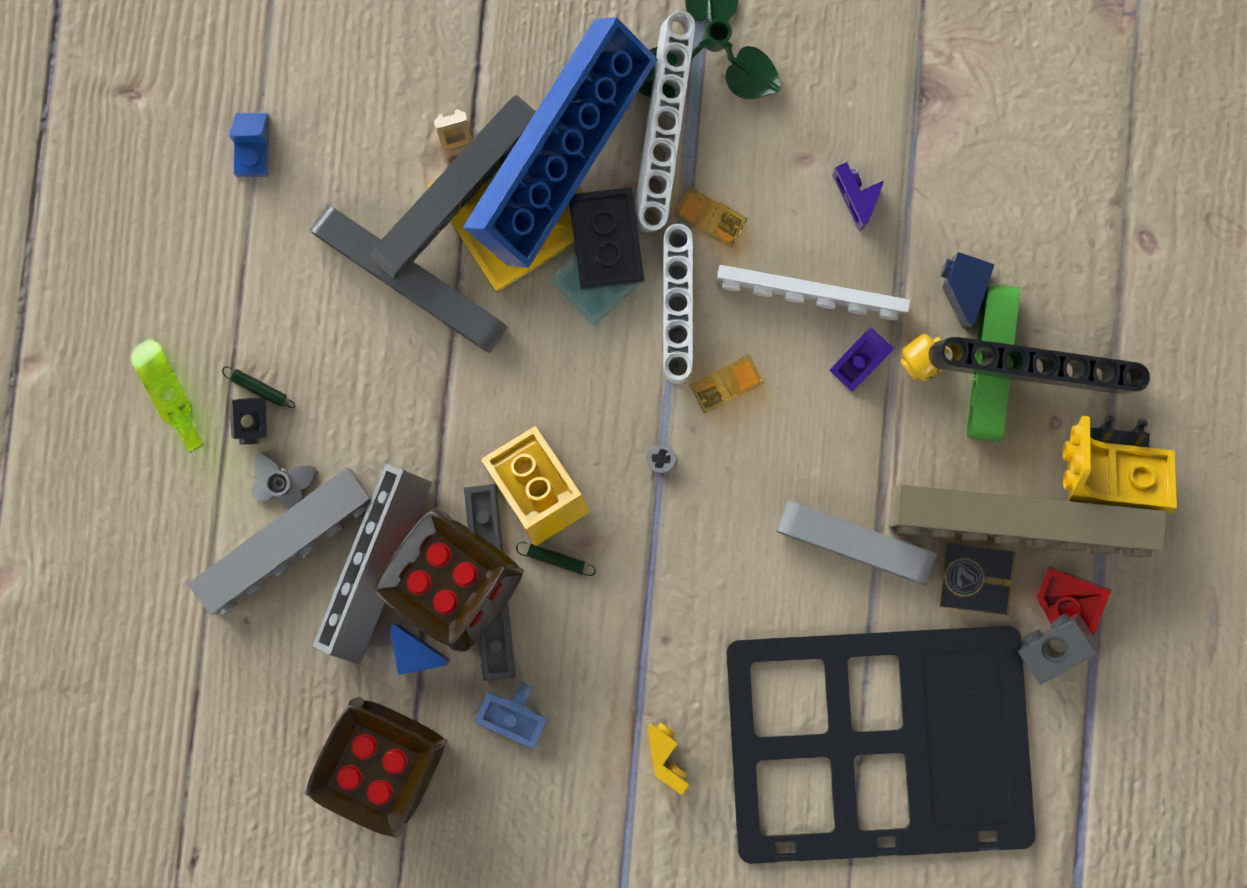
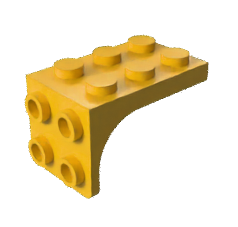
(1118, 473)

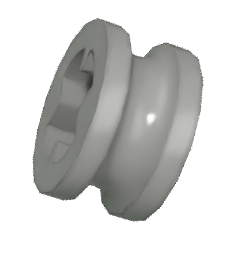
(667, 466)

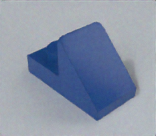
(250, 141)

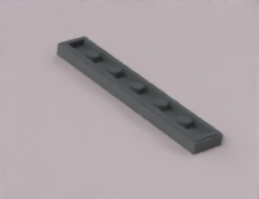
(496, 642)

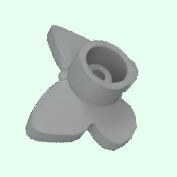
(281, 482)

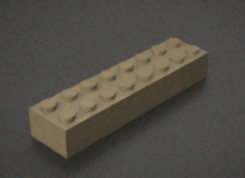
(1027, 519)

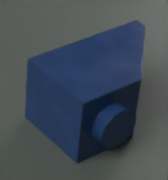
(966, 285)

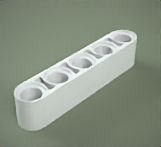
(678, 288)

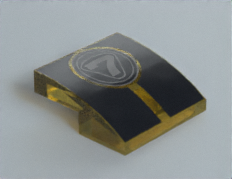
(977, 579)

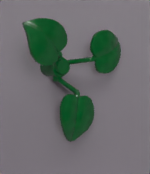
(751, 71)

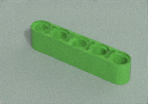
(991, 393)

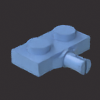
(512, 717)

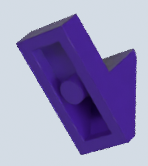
(859, 202)
(861, 359)

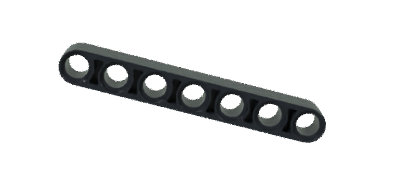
(1025, 368)

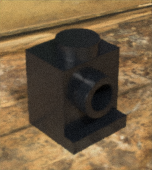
(257, 410)

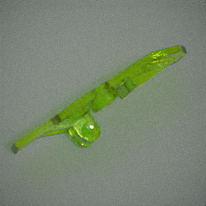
(158, 380)

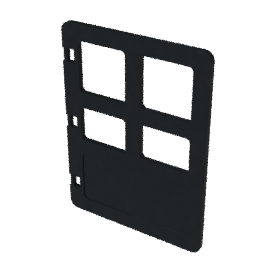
(957, 734)

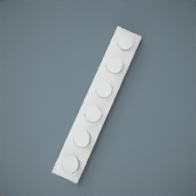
(826, 295)

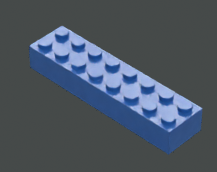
(561, 142)

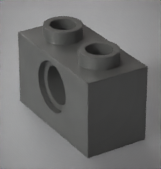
(1046, 662)

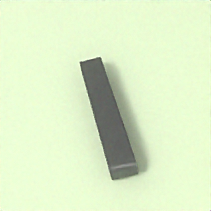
(452, 189)
(414, 284)

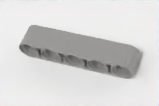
(856, 543)

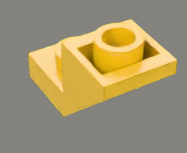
(661, 747)

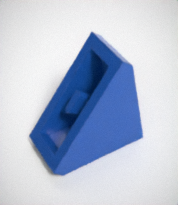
(413, 653)

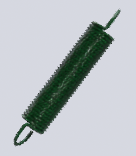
(258, 387)
(555, 559)

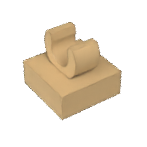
(453, 130)

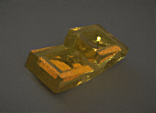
(710, 217)
(726, 384)

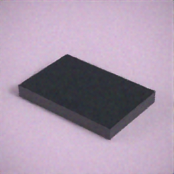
(606, 239)

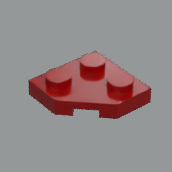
(1070, 594)

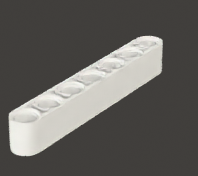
(672, 109)

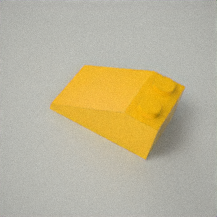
(536, 485)

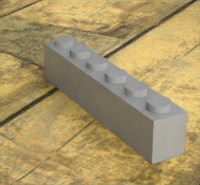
(385, 525)
(280, 543)

